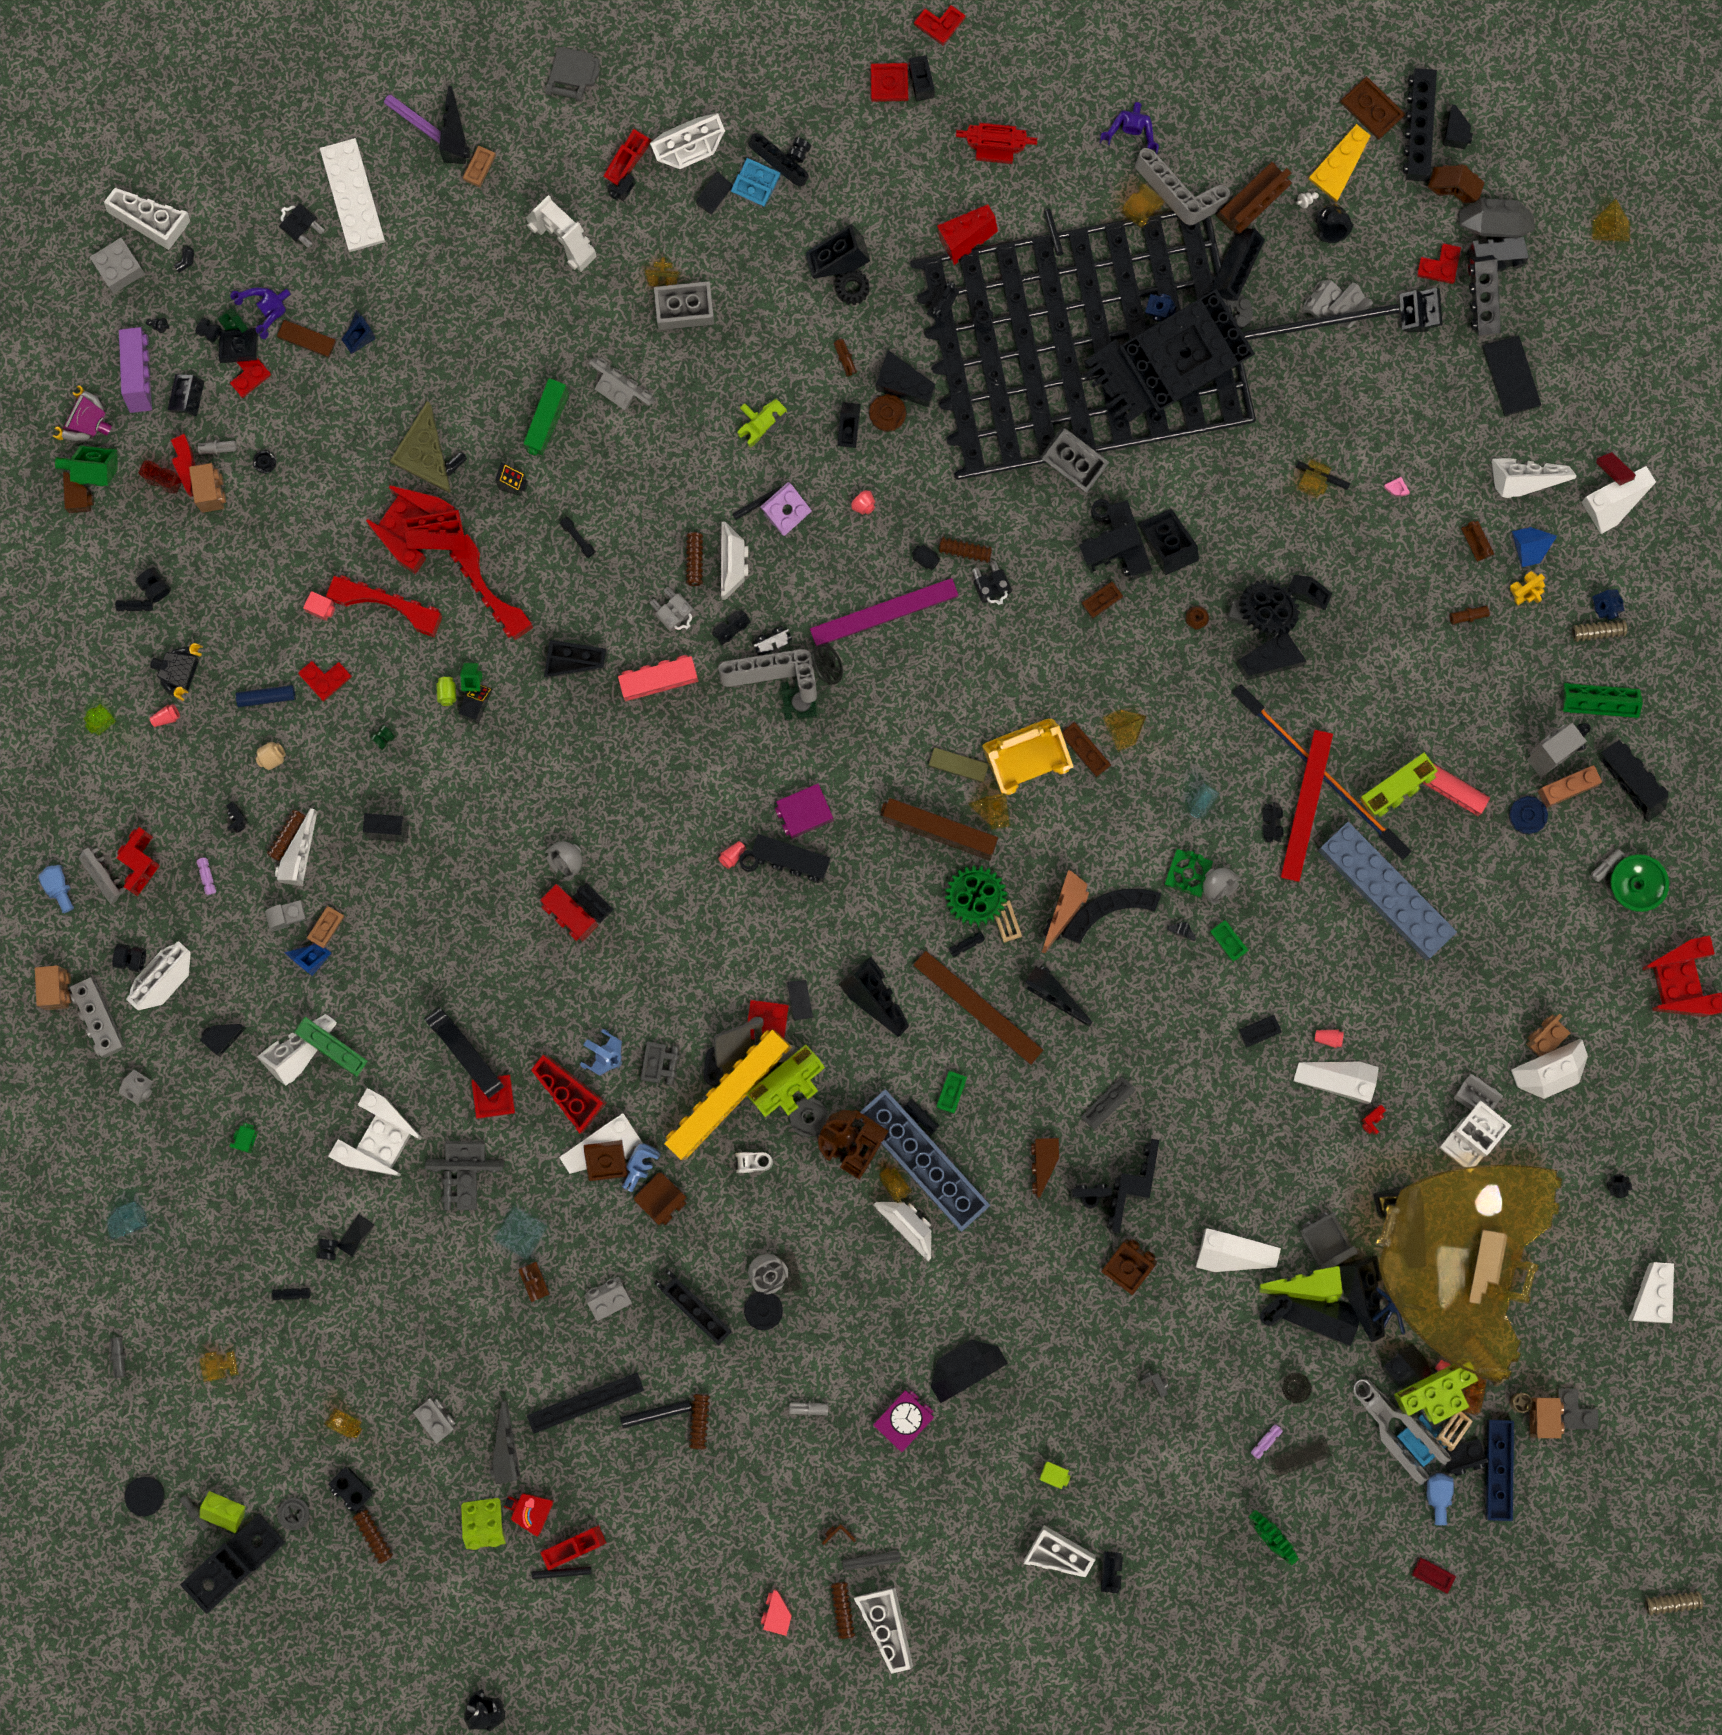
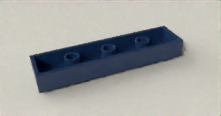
(1500, 1470)

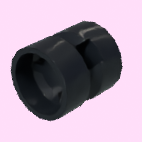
(151, 583)
(122, 957)

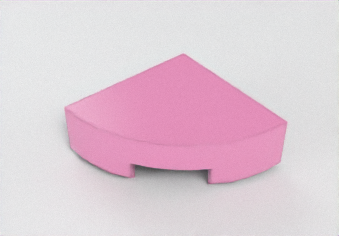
(1397, 487)

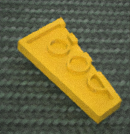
(1338, 166)

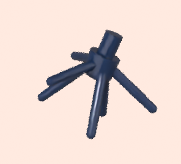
(1392, 1309)

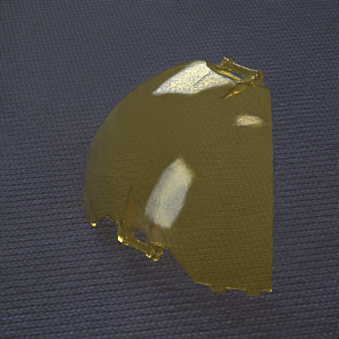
(1434, 1249)

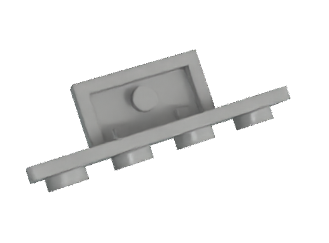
(617, 387)

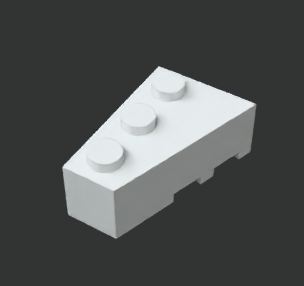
(1655, 1295)
(1059, 1554)

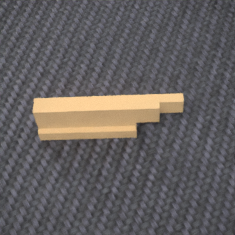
(1488, 1263)

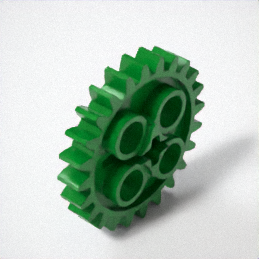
(991, 903)
(1273, 1537)

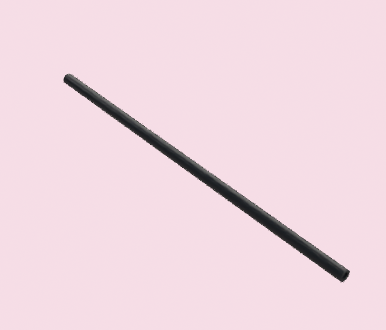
(1313, 323)

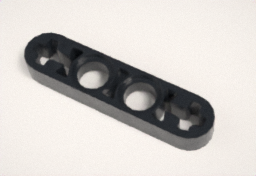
(793, 172)

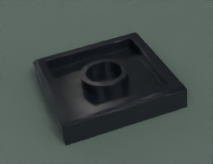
(238, 346)

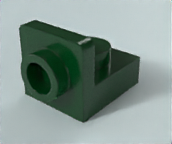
(230, 320)

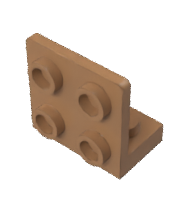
(1549, 1037)

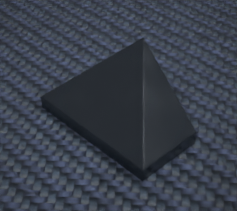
(355, 1235)

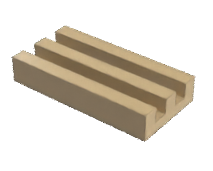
(1011, 937)
(1445, 1441)

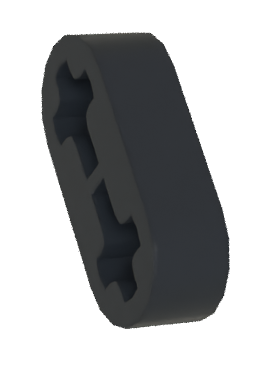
(1280, 1314)

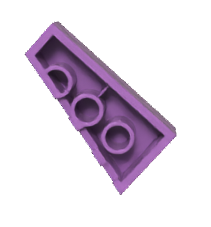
(135, 369)

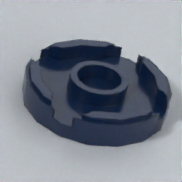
(1532, 819)

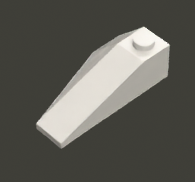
(1520, 479)
(1614, 502)
(295, 859)
(291, 1057)
(1344, 1079)
(1232, 1253)

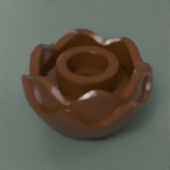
(1191, 619)

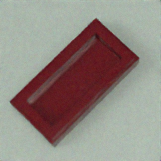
(1615, 468)
(1433, 1575)

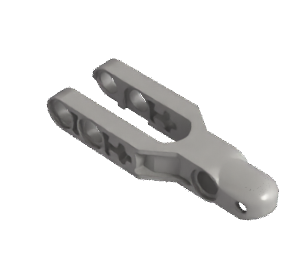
(1383, 1411)

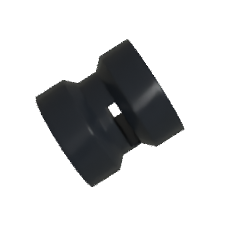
(799, 149)
(209, 330)
(327, 1245)

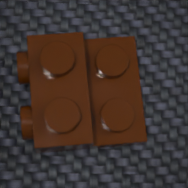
(1129, 1265)

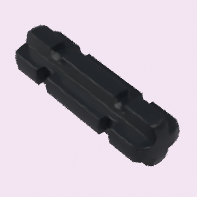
(133, 605)
(966, 944)
(288, 1294)

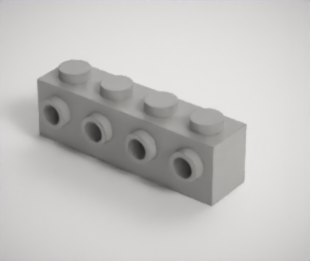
(97, 1018)

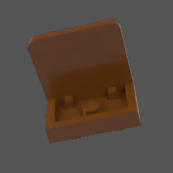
(660, 1199)

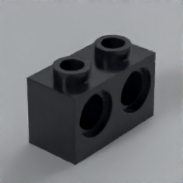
(921, 78)
(355, 1484)

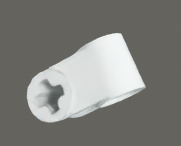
(752, 1162)

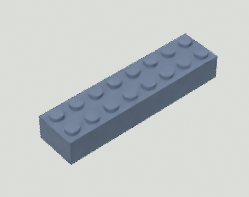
(1387, 891)
(926, 1162)

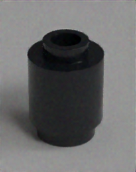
(925, 557)

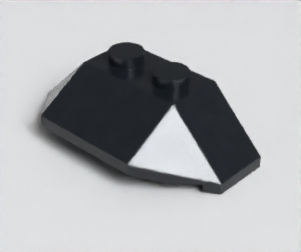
(965, 1367)

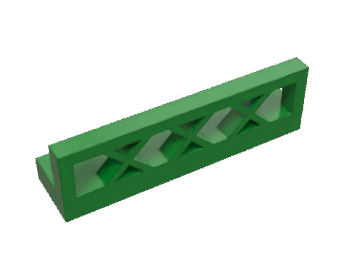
(1602, 703)

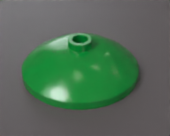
(1650, 876)

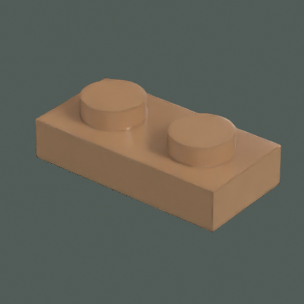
(479, 166)
(325, 927)

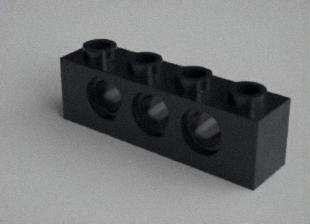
(1490, 323)

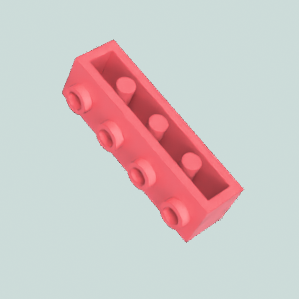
(657, 678)

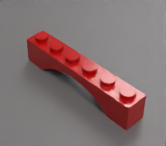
(348, 593)
(512, 618)

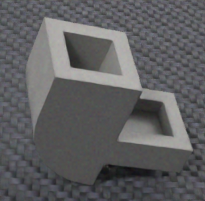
(283, 915)

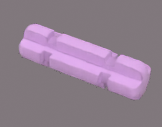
(206, 876)
(1266, 1441)

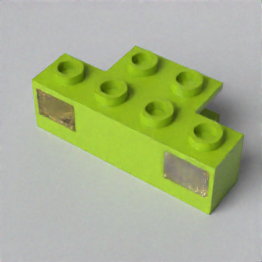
(1400, 784)
(784, 1081)
(1438, 1394)

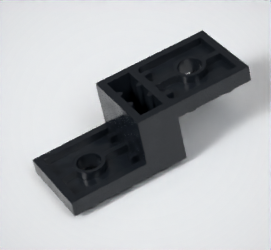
(1133, 1186)
(233, 1563)

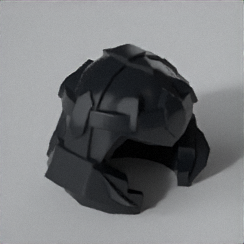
(1333, 223)
(483, 1712)

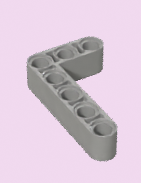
(1175, 194)
(772, 667)

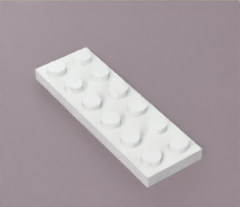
(352, 195)

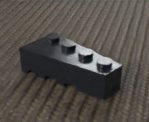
(1635, 779)

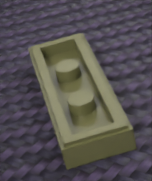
(958, 765)

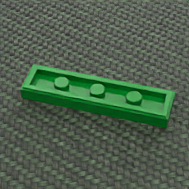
(330, 1046)

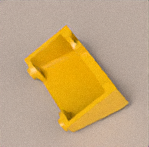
(1027, 754)

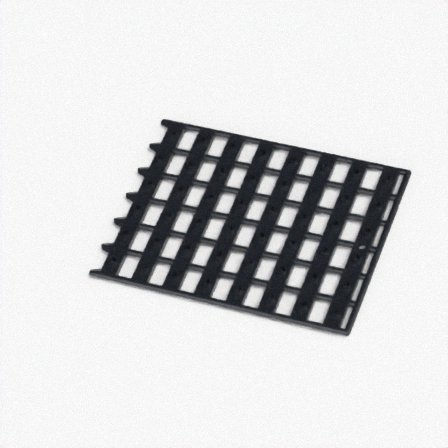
(1064, 344)

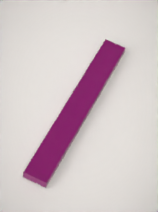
(884, 612)

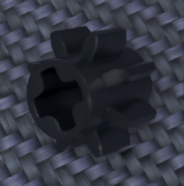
(1619, 1186)

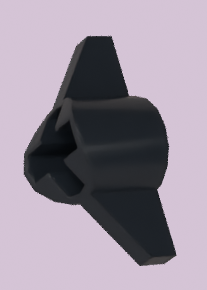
(1183, 930)

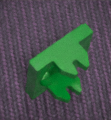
(1184, 887)

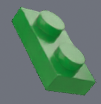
(1228, 941)
(951, 1092)

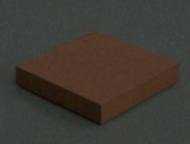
(605, 1160)

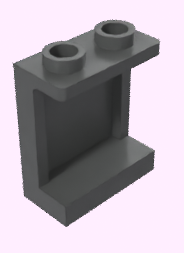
(1327, 1241)

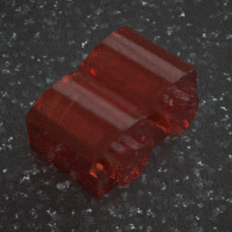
(162, 477)

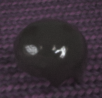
(1302, 1388)

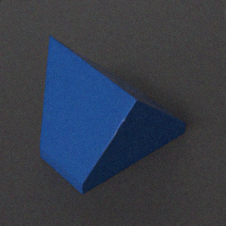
(1532, 545)
(309, 957)

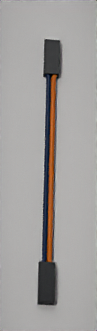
(1387, 836)

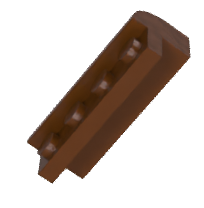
(1255, 198)

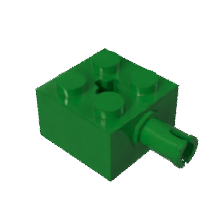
(90, 465)

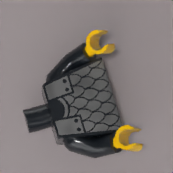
(177, 669)

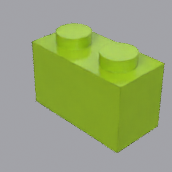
(222, 1512)

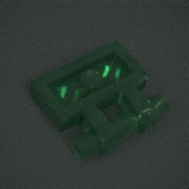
(788, 709)

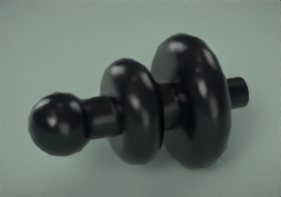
(158, 324)

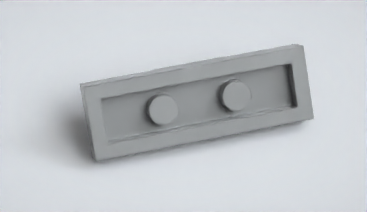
(101, 875)

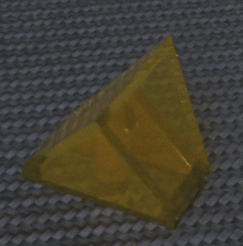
(1611, 224)
(1124, 728)
(993, 810)

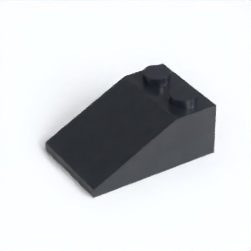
(838, 254)
(1169, 542)

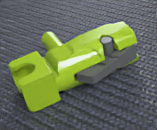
(762, 422)

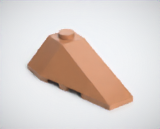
(1068, 904)

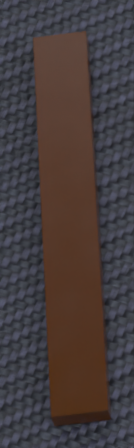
(978, 1007)

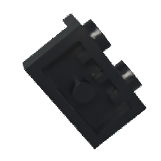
(186, 394)
(1466, 1456)

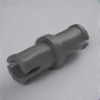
(117, 1357)

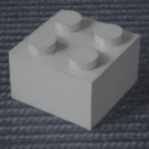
(117, 265)

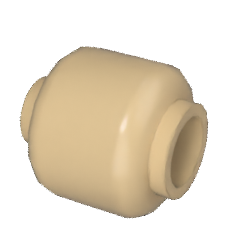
(270, 755)

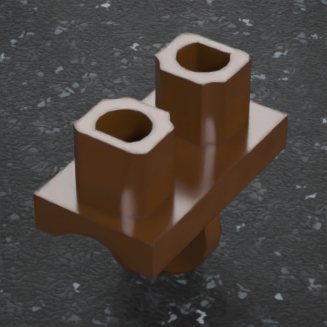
(534, 1282)

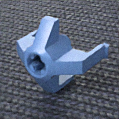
(606, 1056)

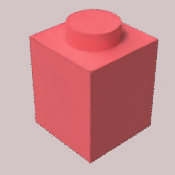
(319, 606)

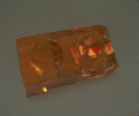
(1474, 1396)

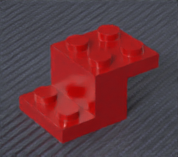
(132, 856)

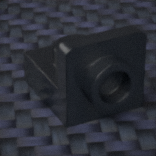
(624, 188)
(235, 814)

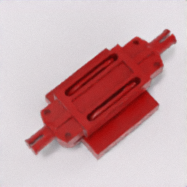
(996, 141)

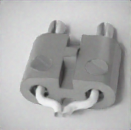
(674, 611)

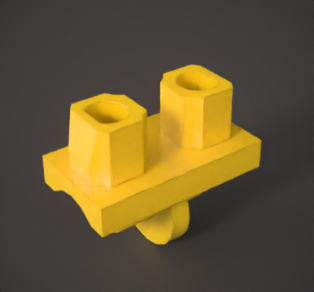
(1530, 591)

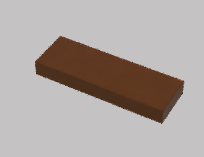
(306, 338)
(1085, 749)

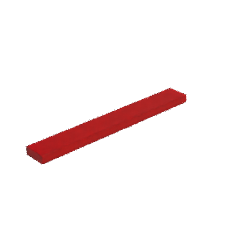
(1306, 805)

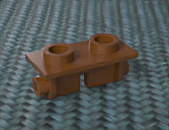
(1477, 541)

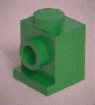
(471, 677)
(244, 1138)

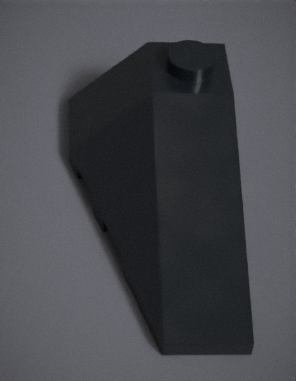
(1049, 989)
(868, 991)
(1359, 1284)
(1330, 1320)

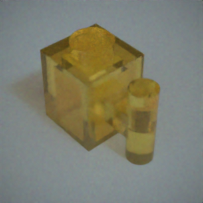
(1313, 482)
(214, 1367)

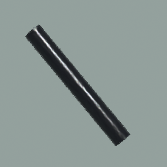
(1053, 232)
(1330, 478)
(755, 504)
(562, 1572)

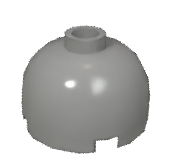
(565, 855)
(1219, 883)
(767, 1273)

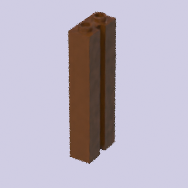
(939, 829)

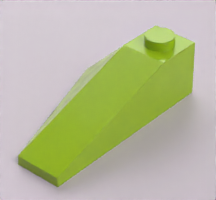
(1320, 1286)

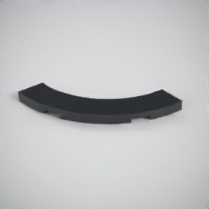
(1106, 904)

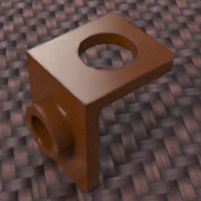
(833, 1530)

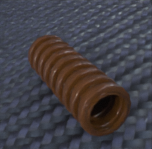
(965, 549)
(694, 558)
(286, 835)
(699, 1421)
(372, 1536)
(842, 1610)

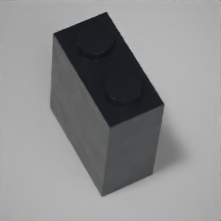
(385, 827)

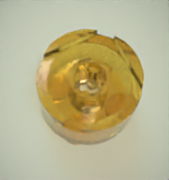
(1142, 205)

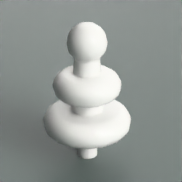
(1306, 199)

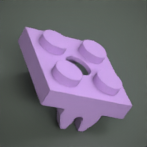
(774, 506)

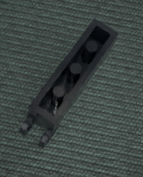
(1136, 563)
(788, 857)
(694, 1309)

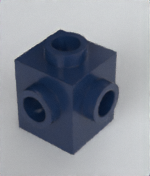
(1160, 307)
(1608, 604)

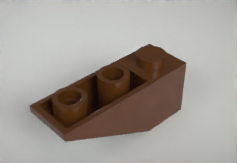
(1046, 1157)

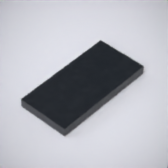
(1511, 375)

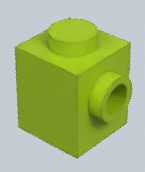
(1054, 1475)

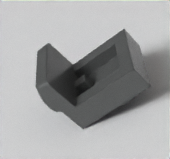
(1160, 1384)

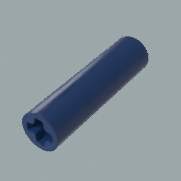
(265, 696)

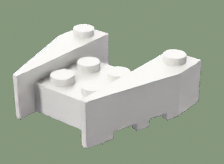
(551, 218)
(382, 1140)

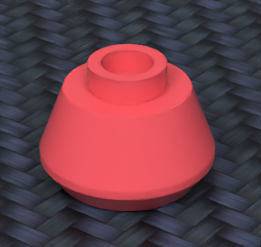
(863, 503)

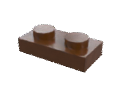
(1102, 600)

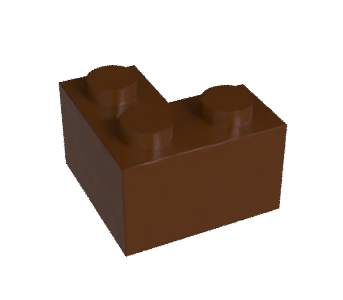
(1456, 181)

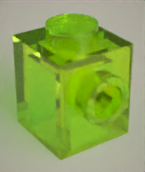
(98, 719)

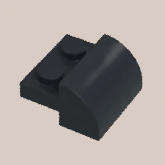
(1420, 310)

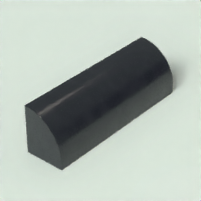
(1238, 264)

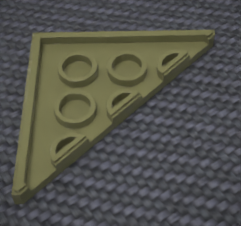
(421, 451)

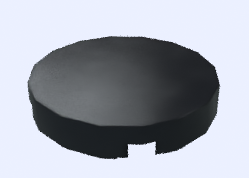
(764, 1316)
(144, 1496)

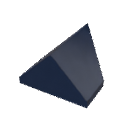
(358, 334)

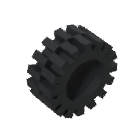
(849, 297)

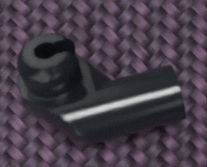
(187, 259)
(1583, 728)

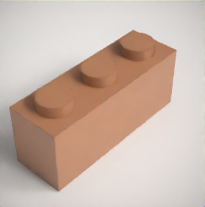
(1570, 786)

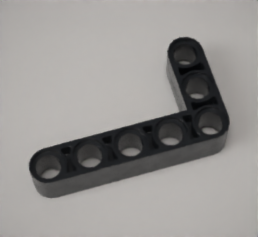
(464, 1052)

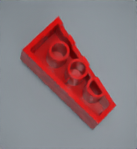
(573, 1097)

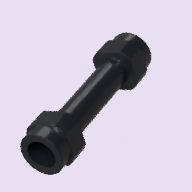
(568, 525)

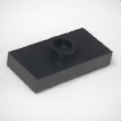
(1260, 1031)

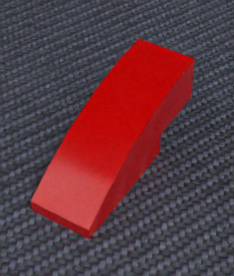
(627, 156)
(183, 461)
(573, 1547)

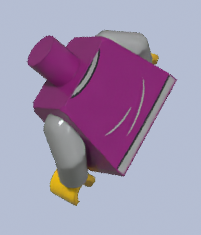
(84, 418)

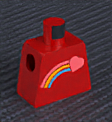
(530, 1511)

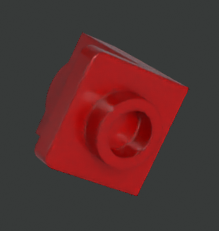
(1374, 1116)

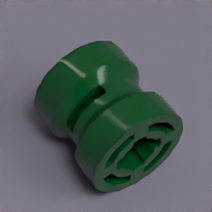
(382, 732)

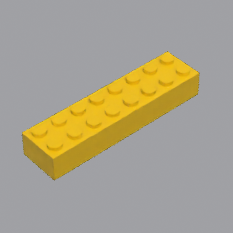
(727, 1095)

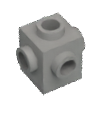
(136, 1087)

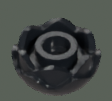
(263, 456)

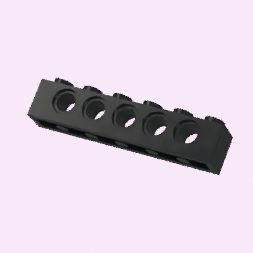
(1427, 80)

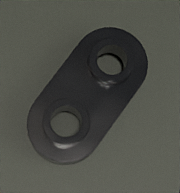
(710, 1067)

